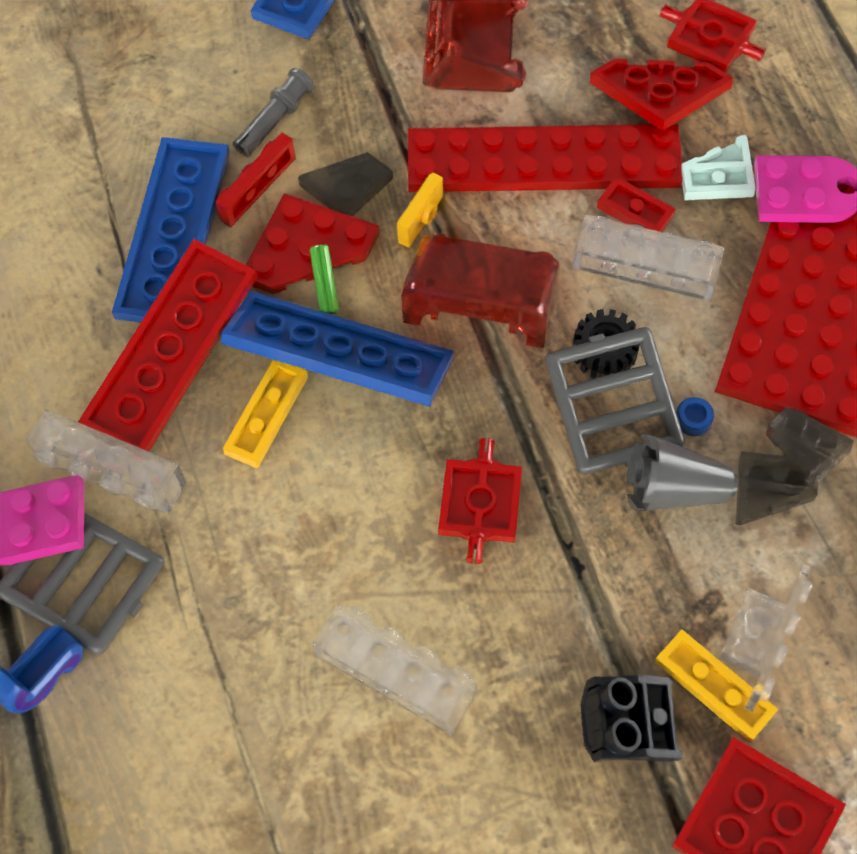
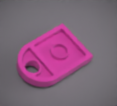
(804, 188)
(41, 520)

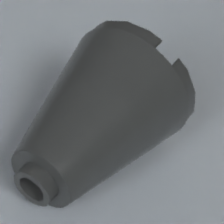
(676, 477)

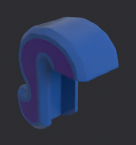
(38, 670)

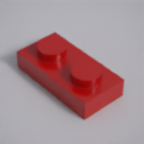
(635, 206)

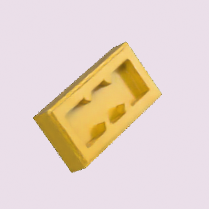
(420, 210)

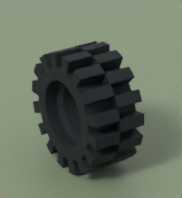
(609, 325)

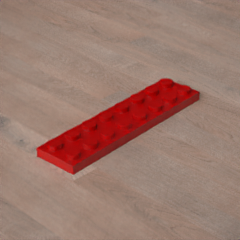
(545, 157)

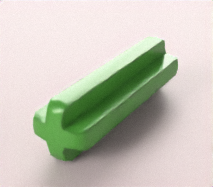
(324, 279)

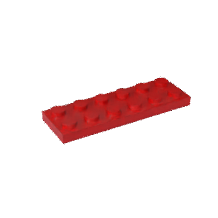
(169, 346)

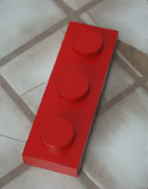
(255, 179)

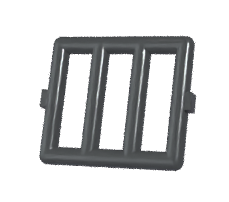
(566, 394)
(129, 604)

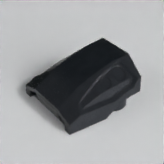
(629, 719)

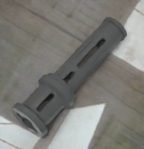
(282, 102)

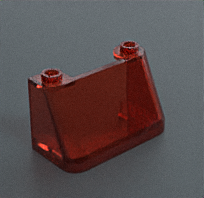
(472, 46)
(481, 284)

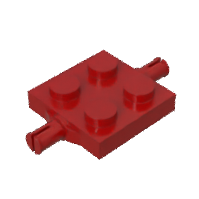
(712, 33)
(480, 500)

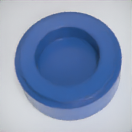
(695, 416)

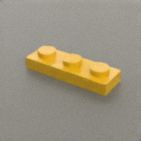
(265, 413)
(714, 685)

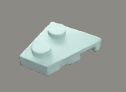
(720, 173)

